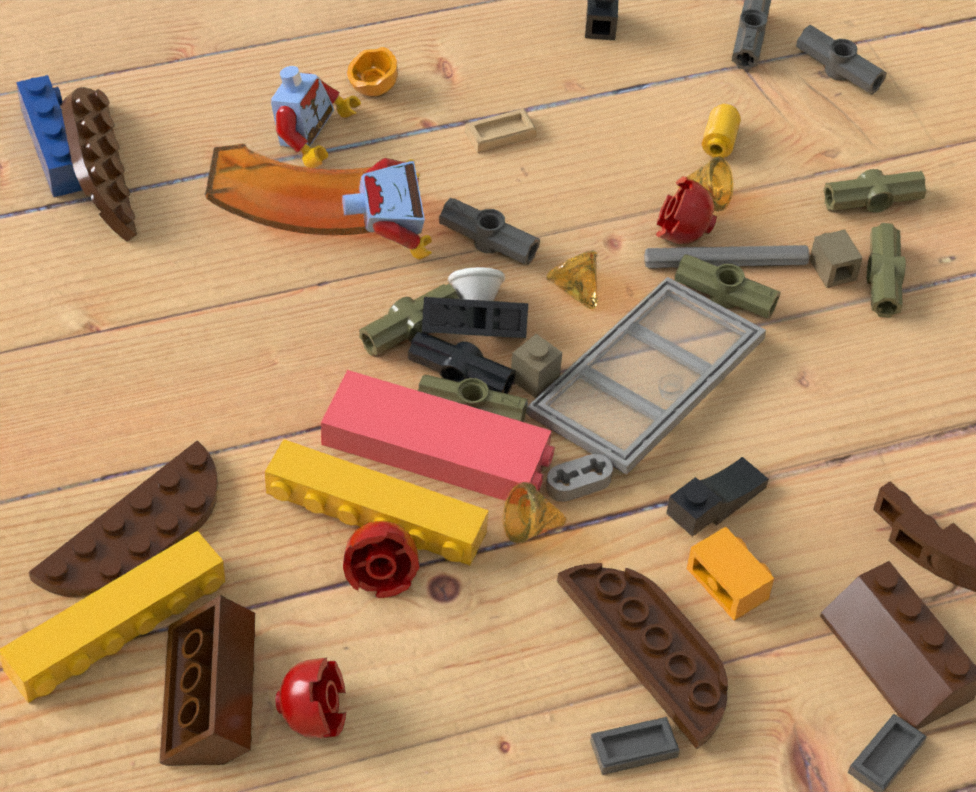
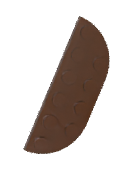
(97, 157)
(136, 528)
(654, 644)

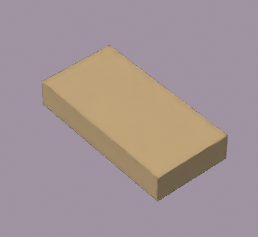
(500, 130)

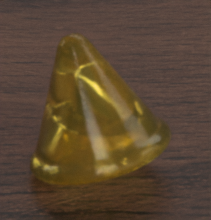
(717, 179)
(578, 278)
(529, 514)

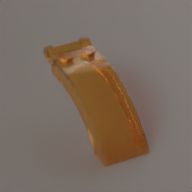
(283, 193)

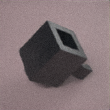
(601, 19)

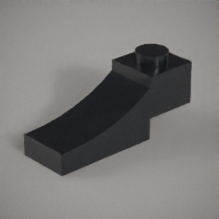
(474, 317)
(716, 496)

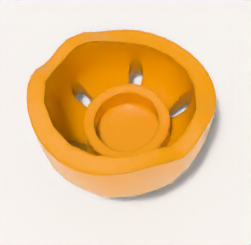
(373, 80)

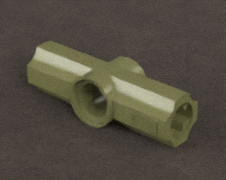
(875, 190)
(886, 270)
(727, 286)
(401, 322)
(475, 394)

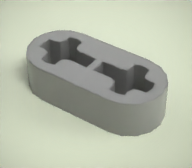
(579, 477)

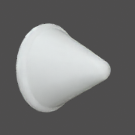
(477, 283)

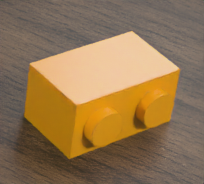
(730, 573)

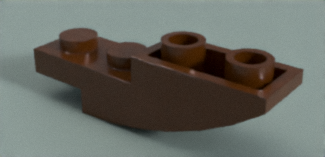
(941, 551)

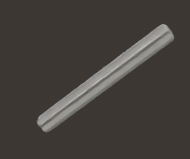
(734, 255)

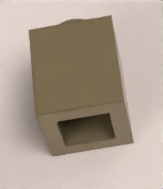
(835, 258)
(536, 365)

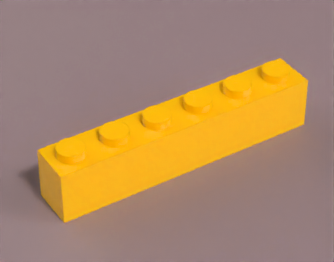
(364, 496)
(112, 616)

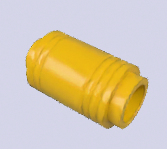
(721, 131)

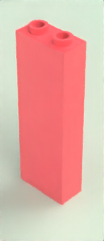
(435, 436)

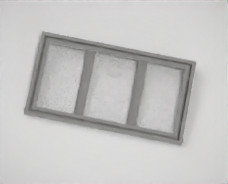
(646, 374)

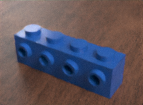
(44, 120)

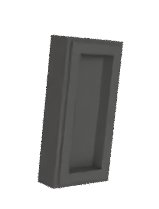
(634, 745)
(887, 754)

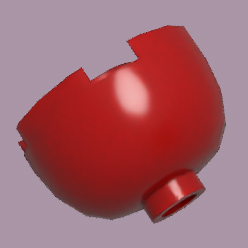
(687, 213)
(381, 558)
(311, 698)

